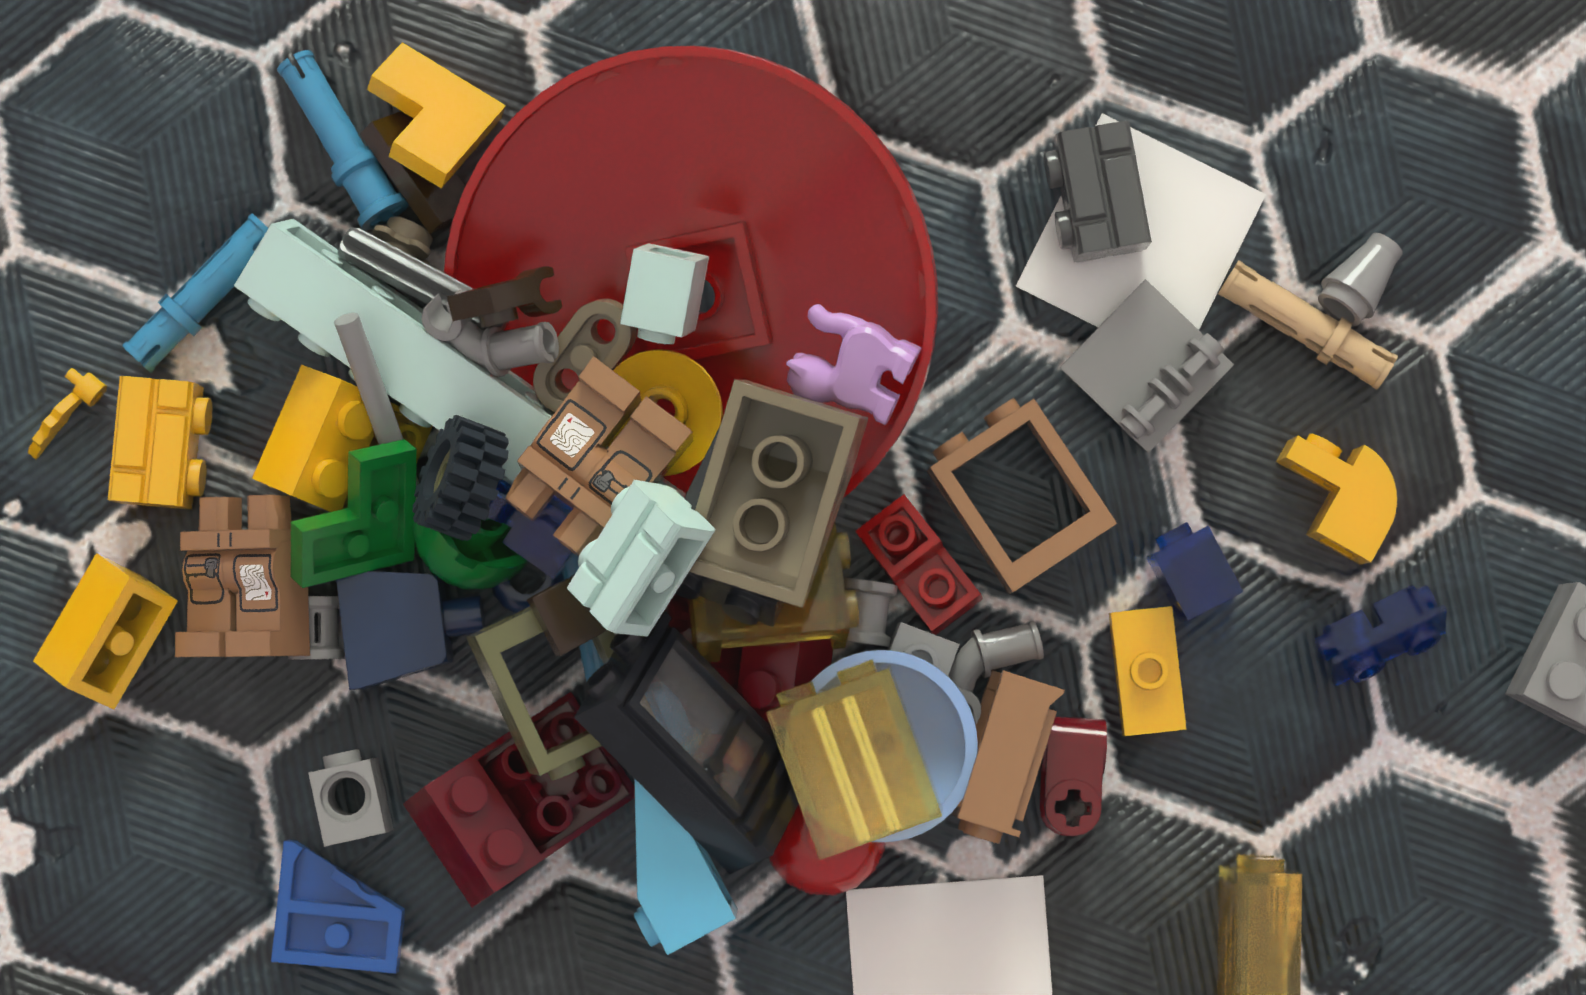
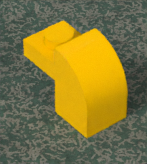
(1359, 497)

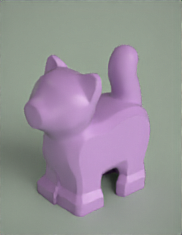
(862, 359)

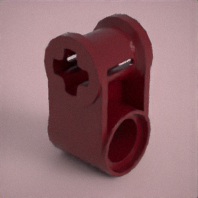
(1073, 762)

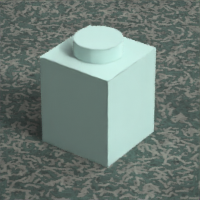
(664, 292)

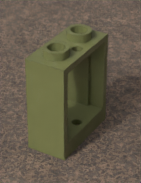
(487, 649)

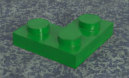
(373, 528)

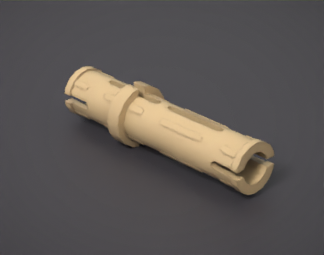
(1318, 331)

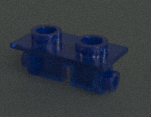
(1405, 627)

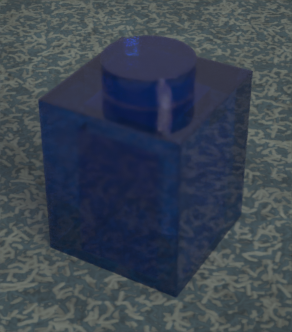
(1192, 571)

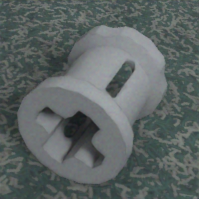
(873, 611)
(327, 647)

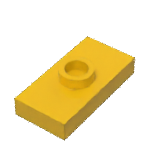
(1147, 671)

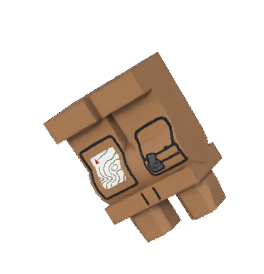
(573, 459)
(242, 582)

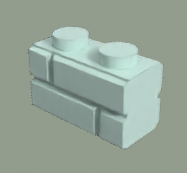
(639, 558)

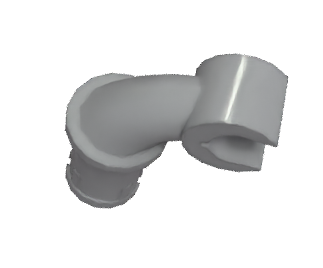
(492, 347)
(992, 652)

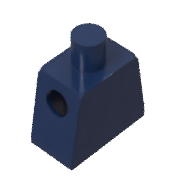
(400, 625)

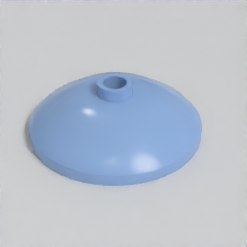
(939, 721)

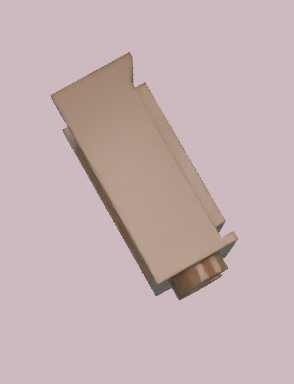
(1010, 749)

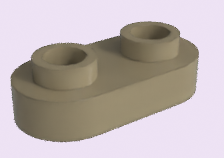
(579, 344)

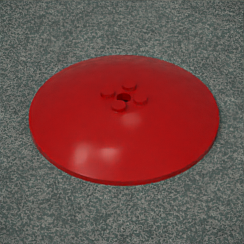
(718, 163)

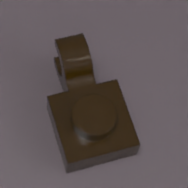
(498, 301)

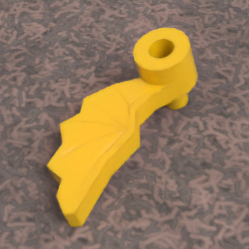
(87, 390)

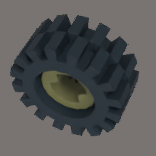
(460, 478)

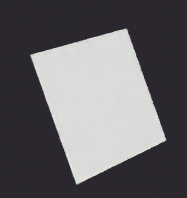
(1195, 232)
(950, 938)

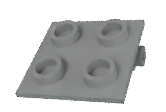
(1147, 365)

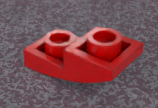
(919, 565)

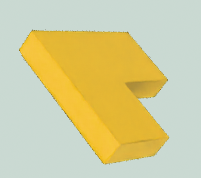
(446, 111)

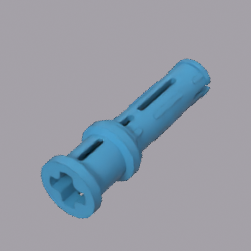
(354, 163)

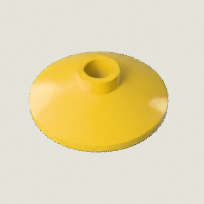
(689, 388)

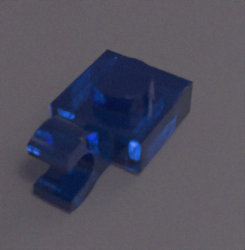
(533, 539)

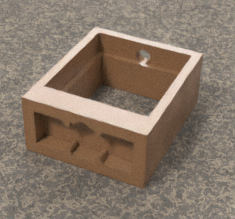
(1001, 424)

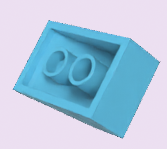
(675, 880)

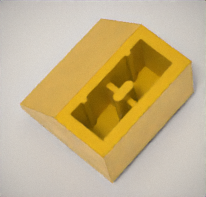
(313, 439)

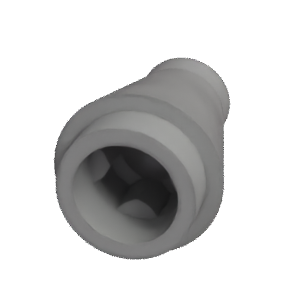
(1360, 280)

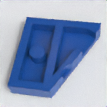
(333, 917)

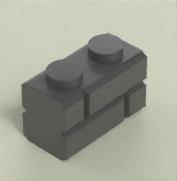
(1098, 192)

